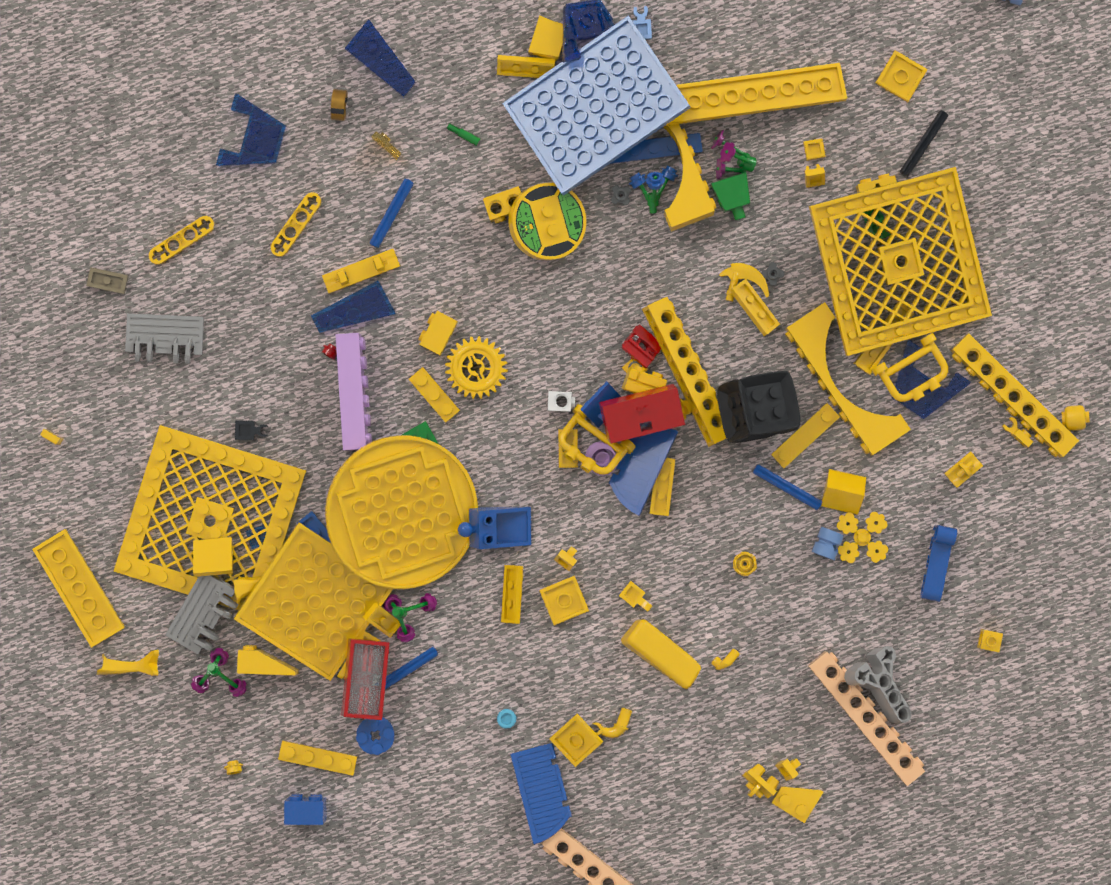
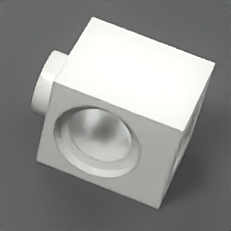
(552, 397)

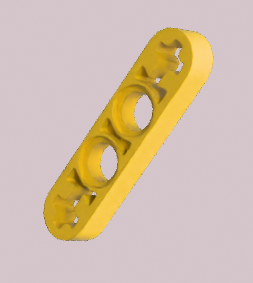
(298, 226)
(180, 237)

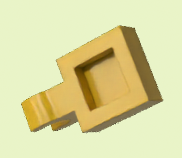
(1021, 436)
(633, 594)

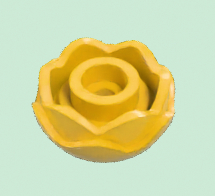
(740, 559)

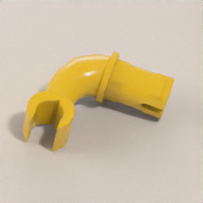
(618, 728)

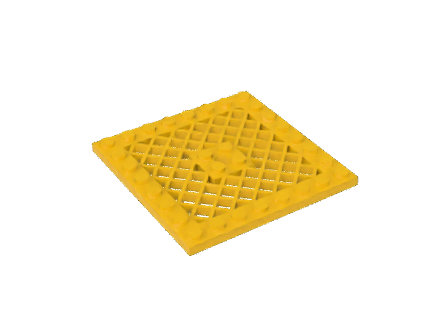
(965, 254)
(149, 491)

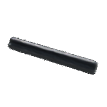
(924, 143)

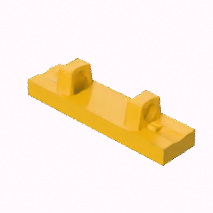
(361, 271)

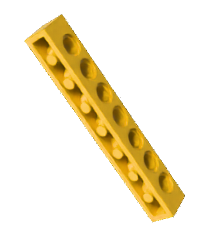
(678, 367)
(1066, 439)

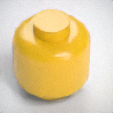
(1075, 417)

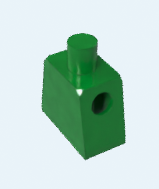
(732, 194)

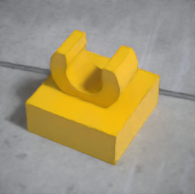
(815, 176)
(566, 559)
(787, 768)

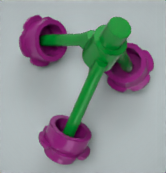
(393, 604)
(218, 658)

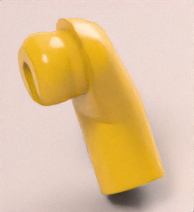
(727, 661)

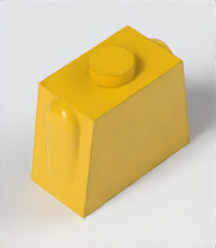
(547, 39)

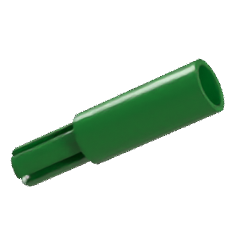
(464, 134)

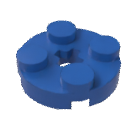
(375, 746)

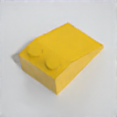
(258, 661)

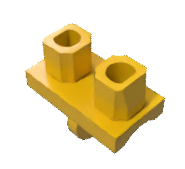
(963, 469)
(757, 784)

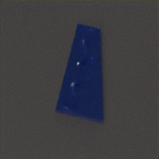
(378, 57)

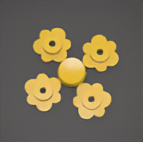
(862, 537)

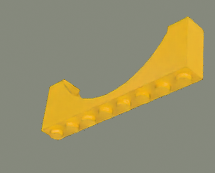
(692, 198)
(872, 429)

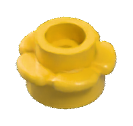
(233, 767)

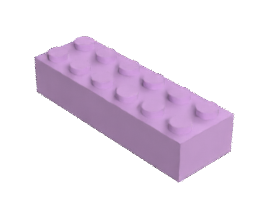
(352, 391)

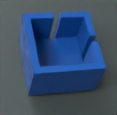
(304, 810)

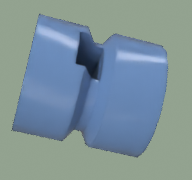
(827, 543)

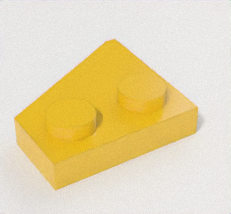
(797, 801)

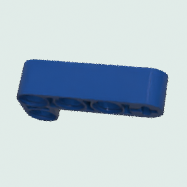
(938, 562)

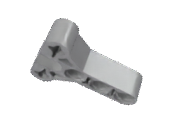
(882, 669)

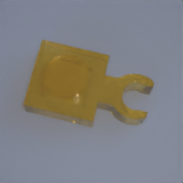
(383, 141)

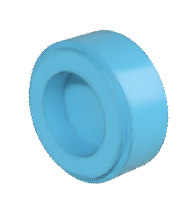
(506, 718)

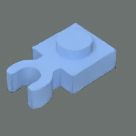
(643, 25)

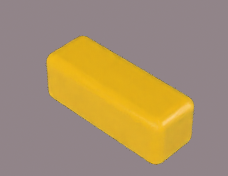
(661, 653)

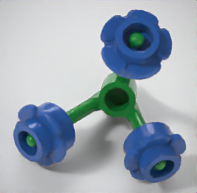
(654, 181)

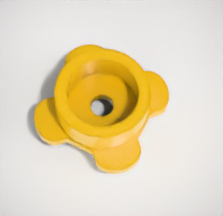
(686, 407)

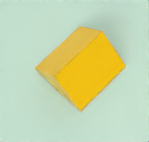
(843, 491)

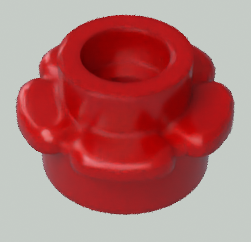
(330, 351)

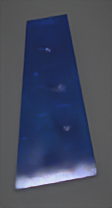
(359, 307)

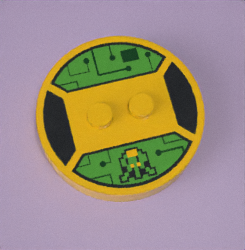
(547, 222)

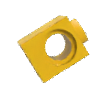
(990, 640)

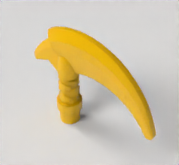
(744, 271)

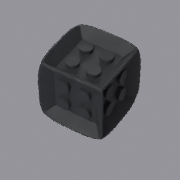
(758, 406)

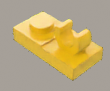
(382, 620)

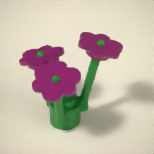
(744, 161)

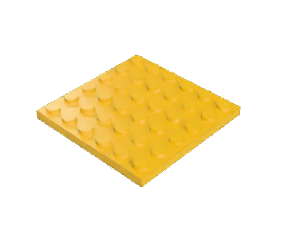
(310, 603)

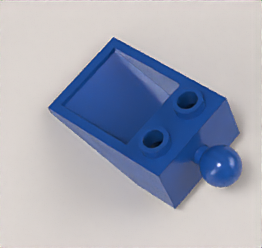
(497, 527)

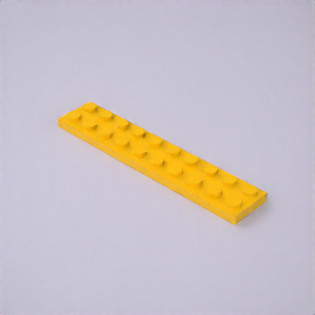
(762, 93)

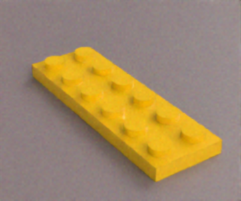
(78, 588)

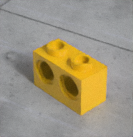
(503, 200)

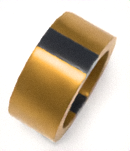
(338, 104)

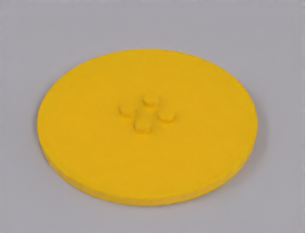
(399, 511)

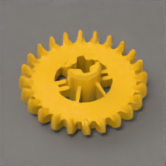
(484, 384)

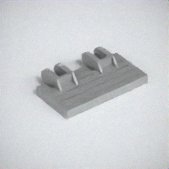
(164, 333)
(201, 610)

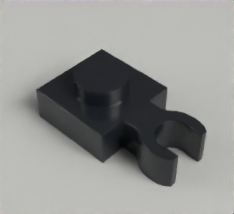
(246, 430)

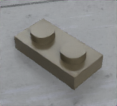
(107, 280)

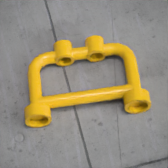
(917, 393)
(588, 463)

